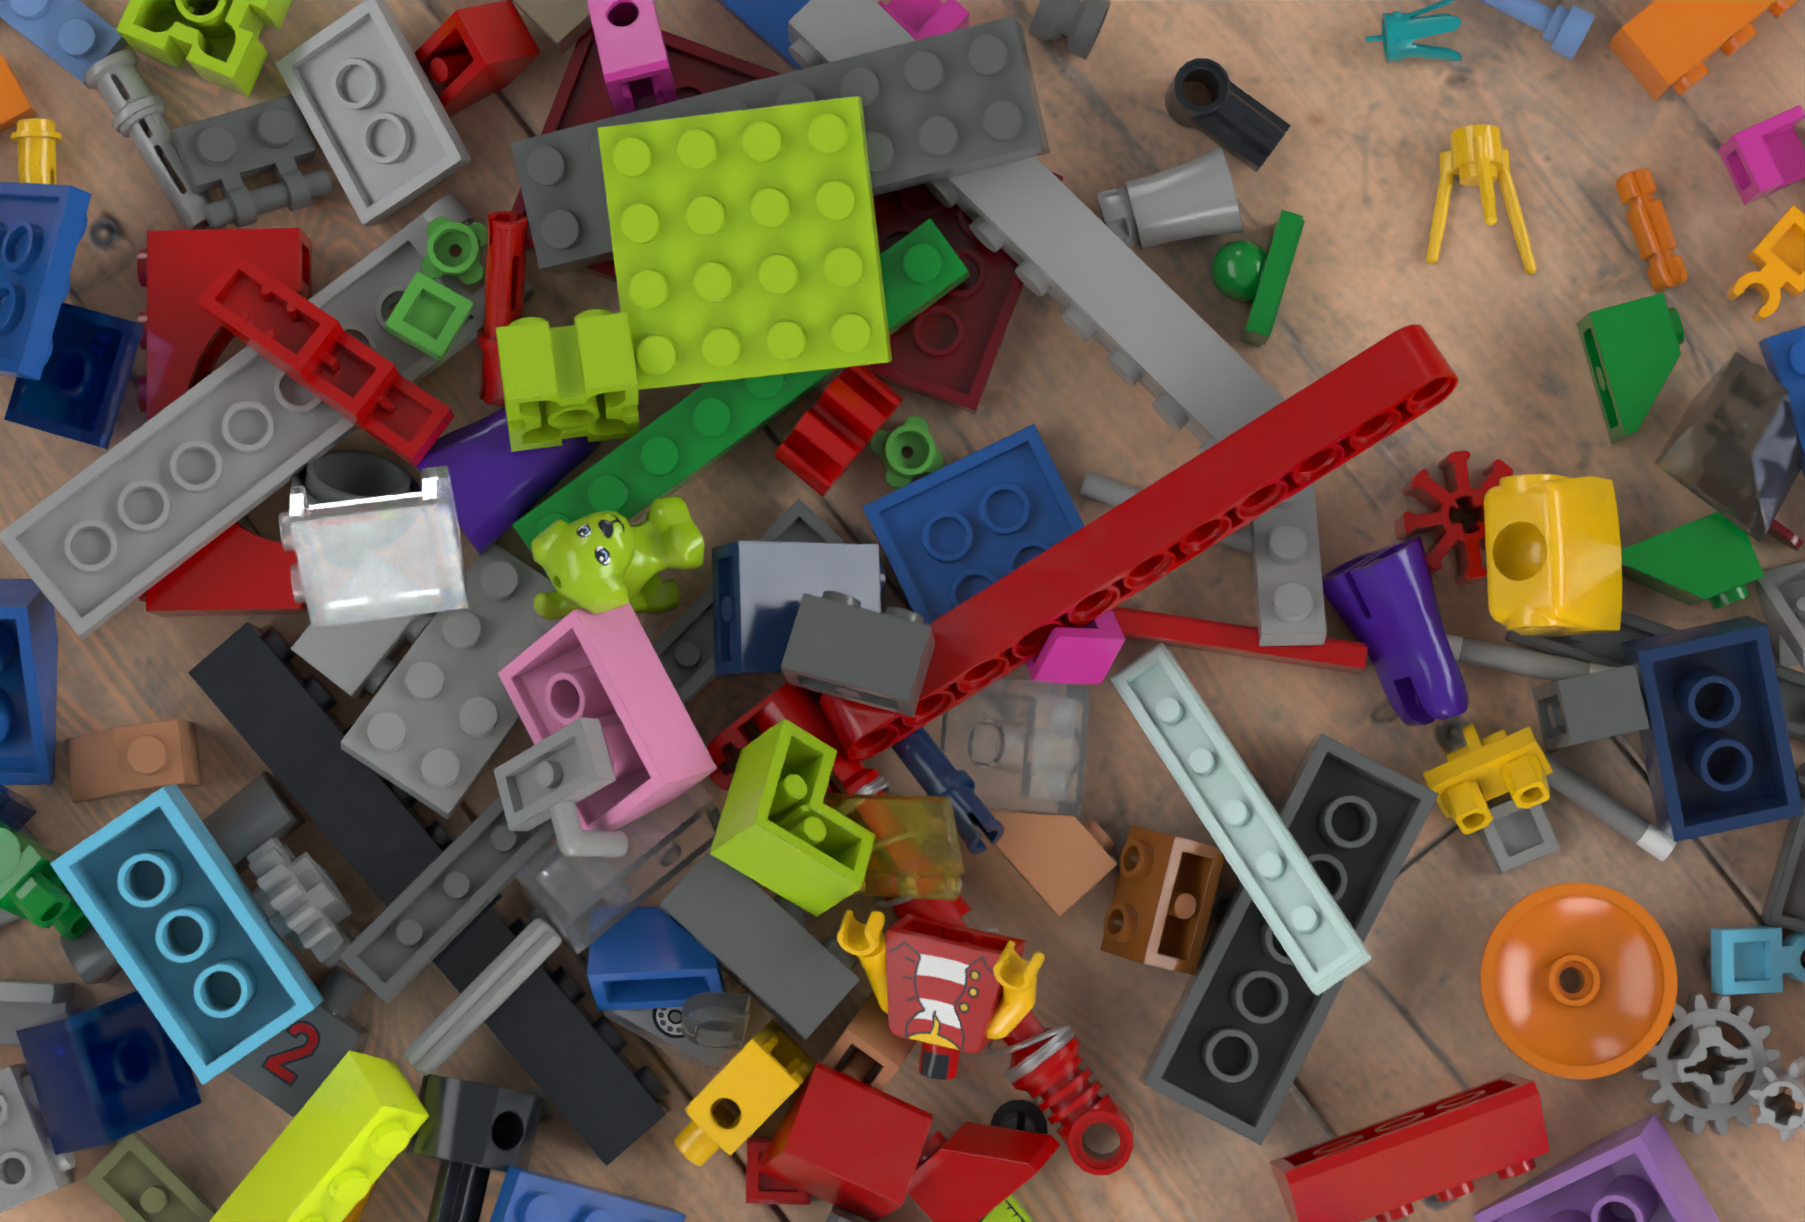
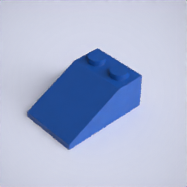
(27, 684)

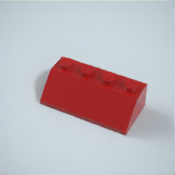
(1417, 1155)

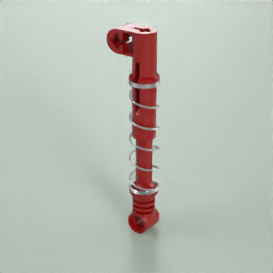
(1042, 1058)

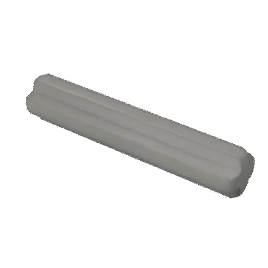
(483, 997)

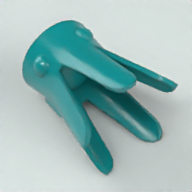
(1402, 29)

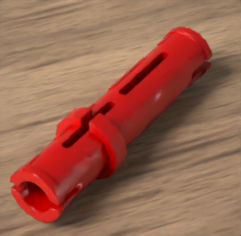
(502, 293)

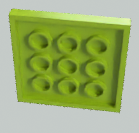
(746, 242)

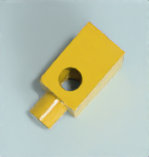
(757, 1081)

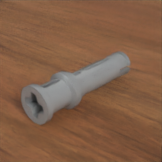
(134, 118)

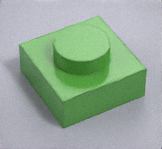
(429, 316)

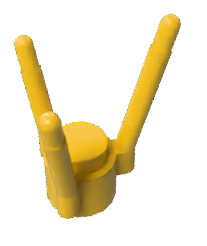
(1480, 162)

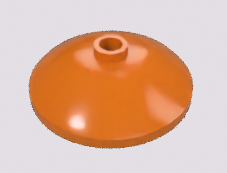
(1623, 987)

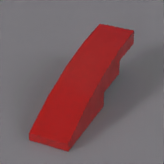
(325, 358)

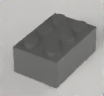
(762, 944)

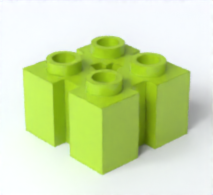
(217, 45)
(568, 380)

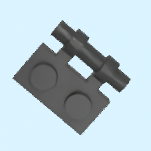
(249, 144)

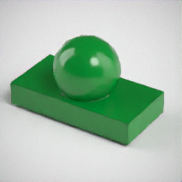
(1249, 272)

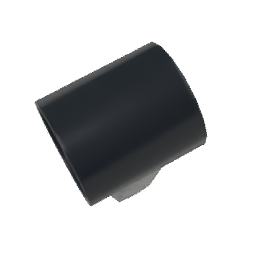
(1231, 119)

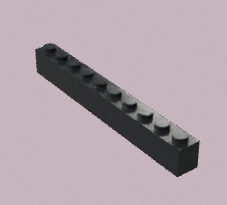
(389, 846)

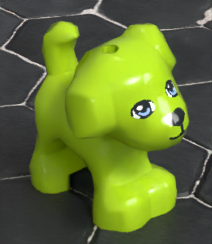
(609, 563)

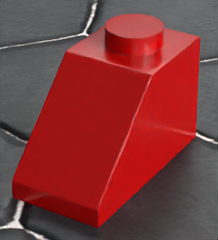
(476, 54)
(975, 1169)

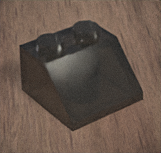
(1737, 446)

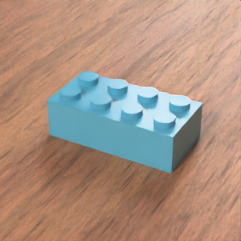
(187, 932)

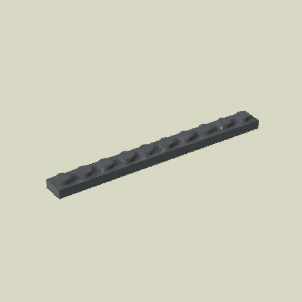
(488, 854)

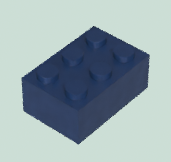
(1715, 729)

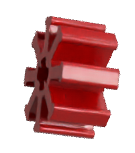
(838, 428)
(1445, 502)

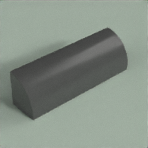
(237, 827)

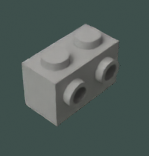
(26, 1150)

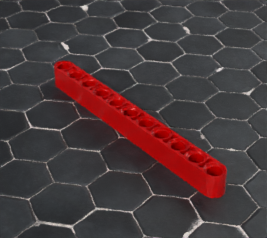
(1162, 528)

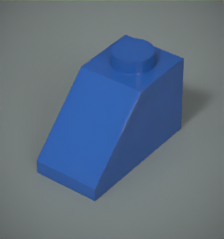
(649, 964)

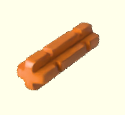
(1651, 229)

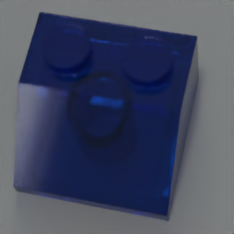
(82, 379)
(105, 1072)

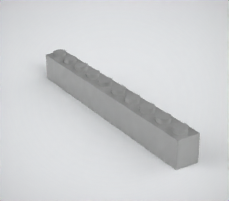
(1072, 258)

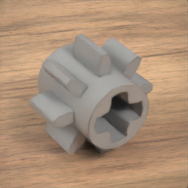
(1775, 1105)

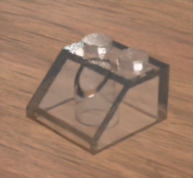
(1022, 745)

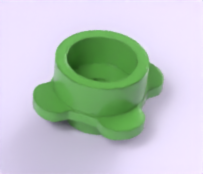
(442, 237)
(914, 435)

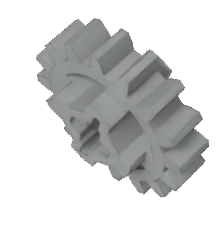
(301, 901)
(1715, 1089)

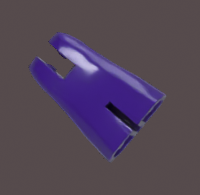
(498, 485)
(1394, 611)

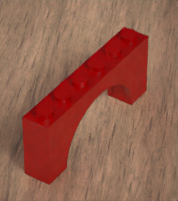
(183, 343)

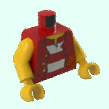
(943, 984)

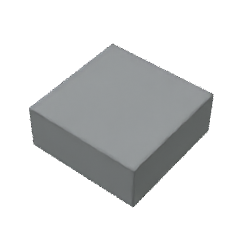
(1518, 835)

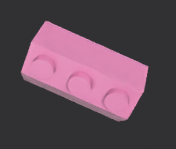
(611, 673)

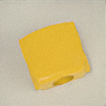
(1553, 555)

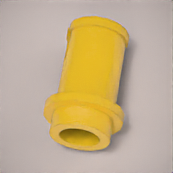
(36, 150)

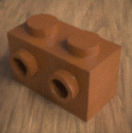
(1162, 900)

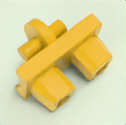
(1488, 770)

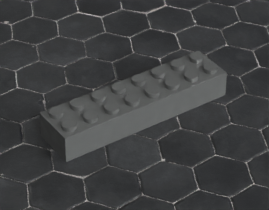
(927, 113)

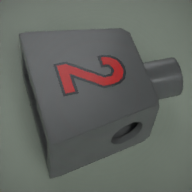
(306, 1052)

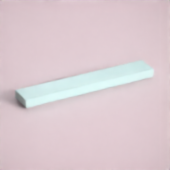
(1241, 820)

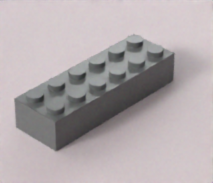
(1248, 1008)

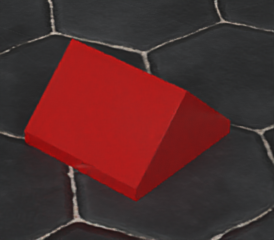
(848, 1144)

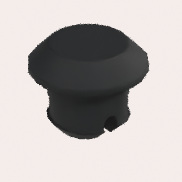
(1020, 1116)

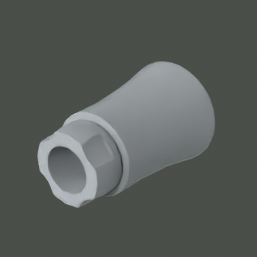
(1174, 203)

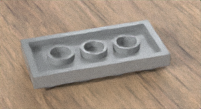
(444, 702)

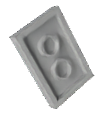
(373, 111)

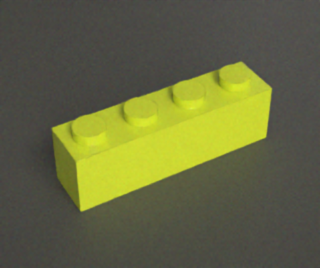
(331, 1147)

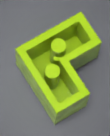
(783, 830)

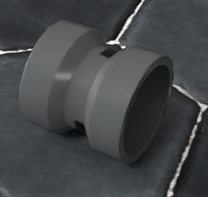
(1071, 19)

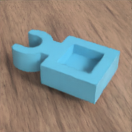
(1754, 959)

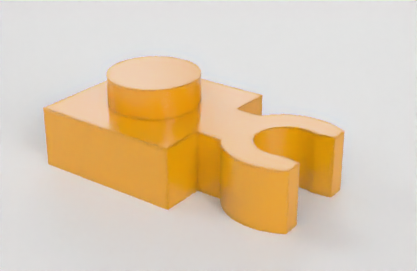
(1780, 262)

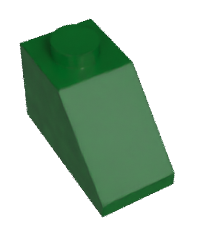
(1630, 358)
(1695, 562)

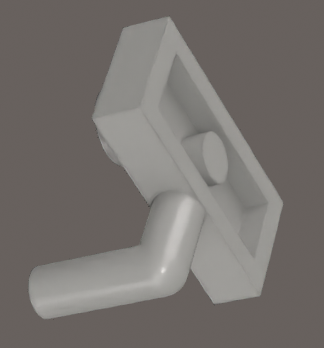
(552, 779)

